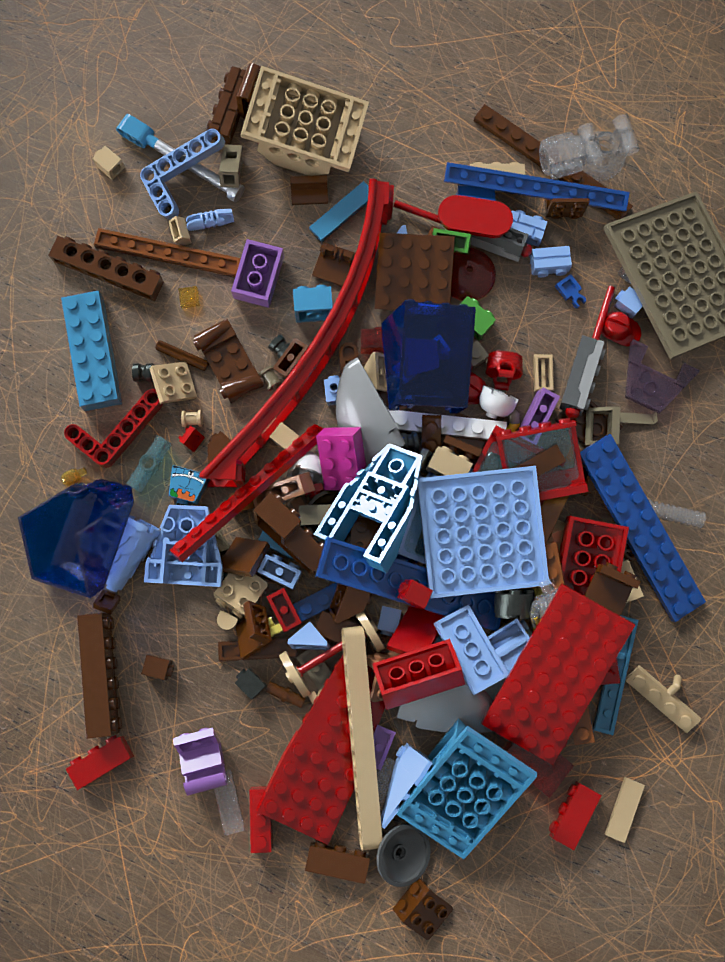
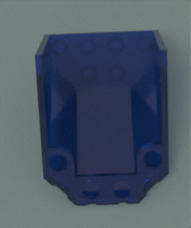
(77, 535)

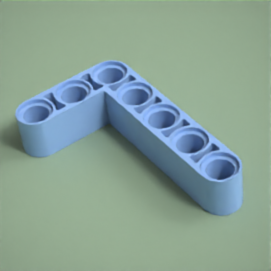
(177, 167)

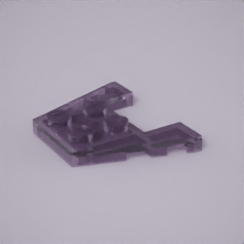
(650, 386)

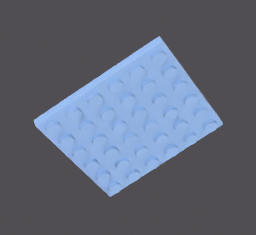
(482, 531)

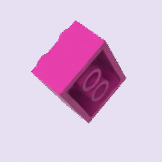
(340, 455)

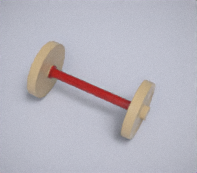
(295, 673)

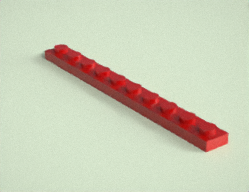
(245, 494)

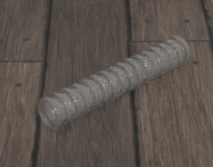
(678, 514)

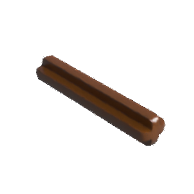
(181, 355)

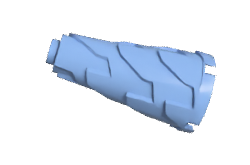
(133, 548)

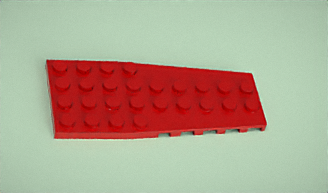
(317, 765)

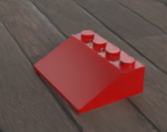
(586, 545)

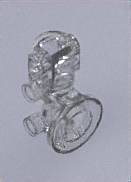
(573, 153)

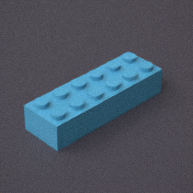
(91, 351)

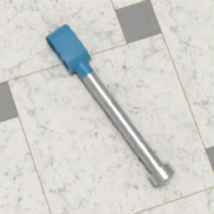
(143, 135)

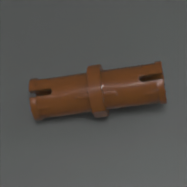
(285, 694)

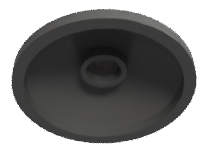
(409, 861)

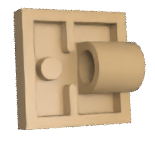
(173, 382)

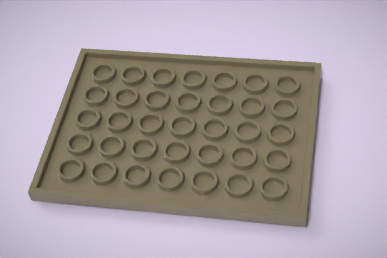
(675, 270)

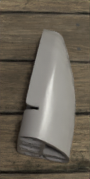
(361, 406)
(443, 710)

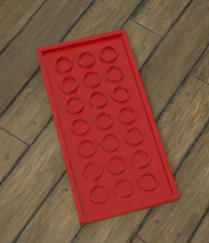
(557, 673)

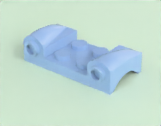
(510, 642)

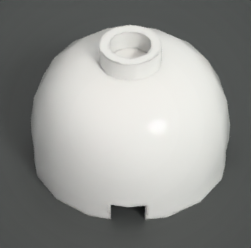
(496, 402)
(308, 463)

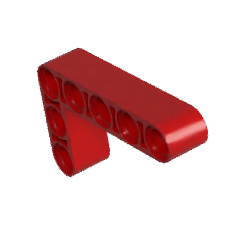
(118, 432)

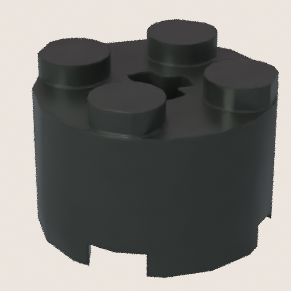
(513, 603)

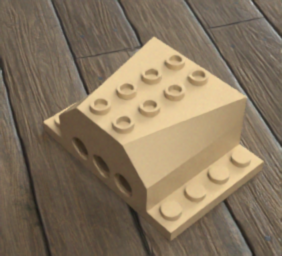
(303, 123)

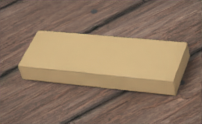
(624, 809)

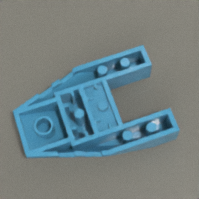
(382, 494)

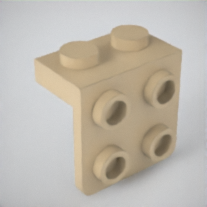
(237, 591)

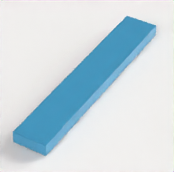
(612, 693)

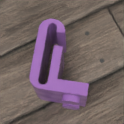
(201, 761)

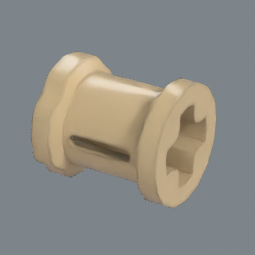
(191, 418)

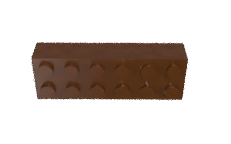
(98, 675)

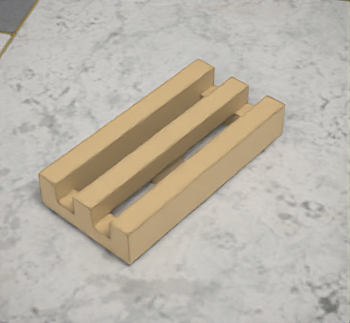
(536, 373)

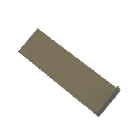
(638, 418)

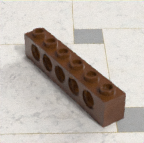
(65, 246)

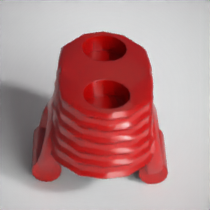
(506, 365)

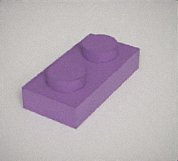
(382, 741)

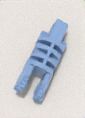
(209, 219)

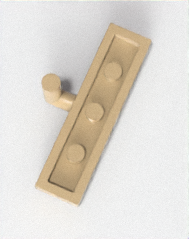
(664, 698)

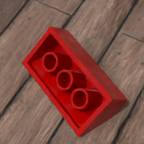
(418, 674)

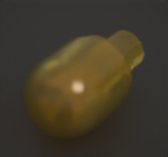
(72, 476)

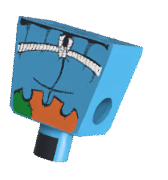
(186, 486)

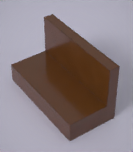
(309, 190)

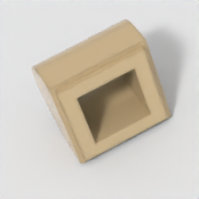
(227, 621)

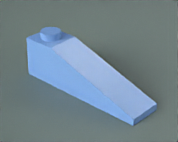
(408, 770)

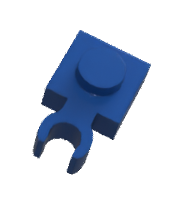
(569, 289)

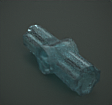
(142, 474)

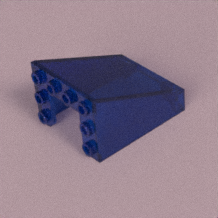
(429, 354)

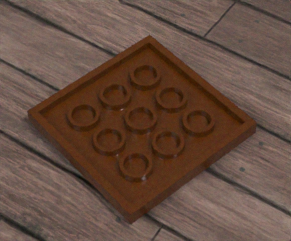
(413, 269)

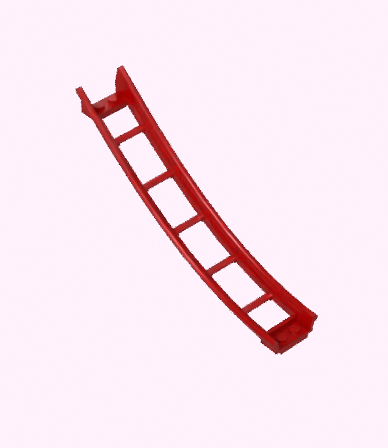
(229, 465)

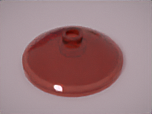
(475, 283)

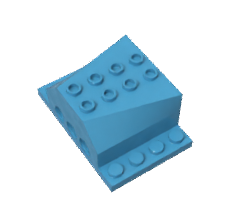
(465, 789)

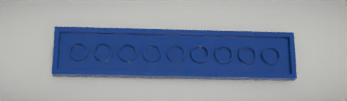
(646, 533)
(347, 566)

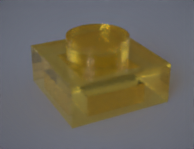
(189, 297)

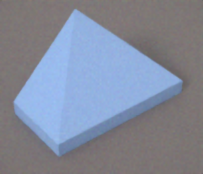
(308, 639)

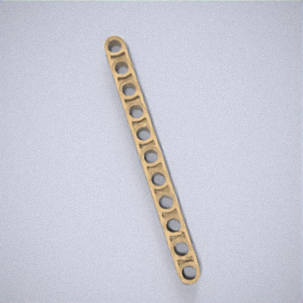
(361, 737)

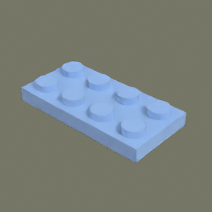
(473, 649)

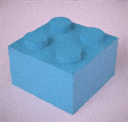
(312, 303)

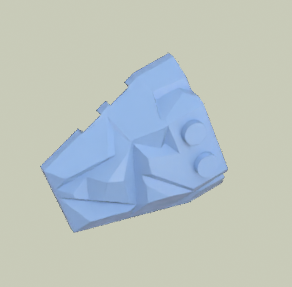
(200, 568)

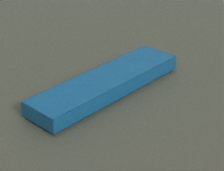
(340, 212)

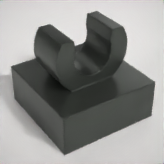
(427, 455)

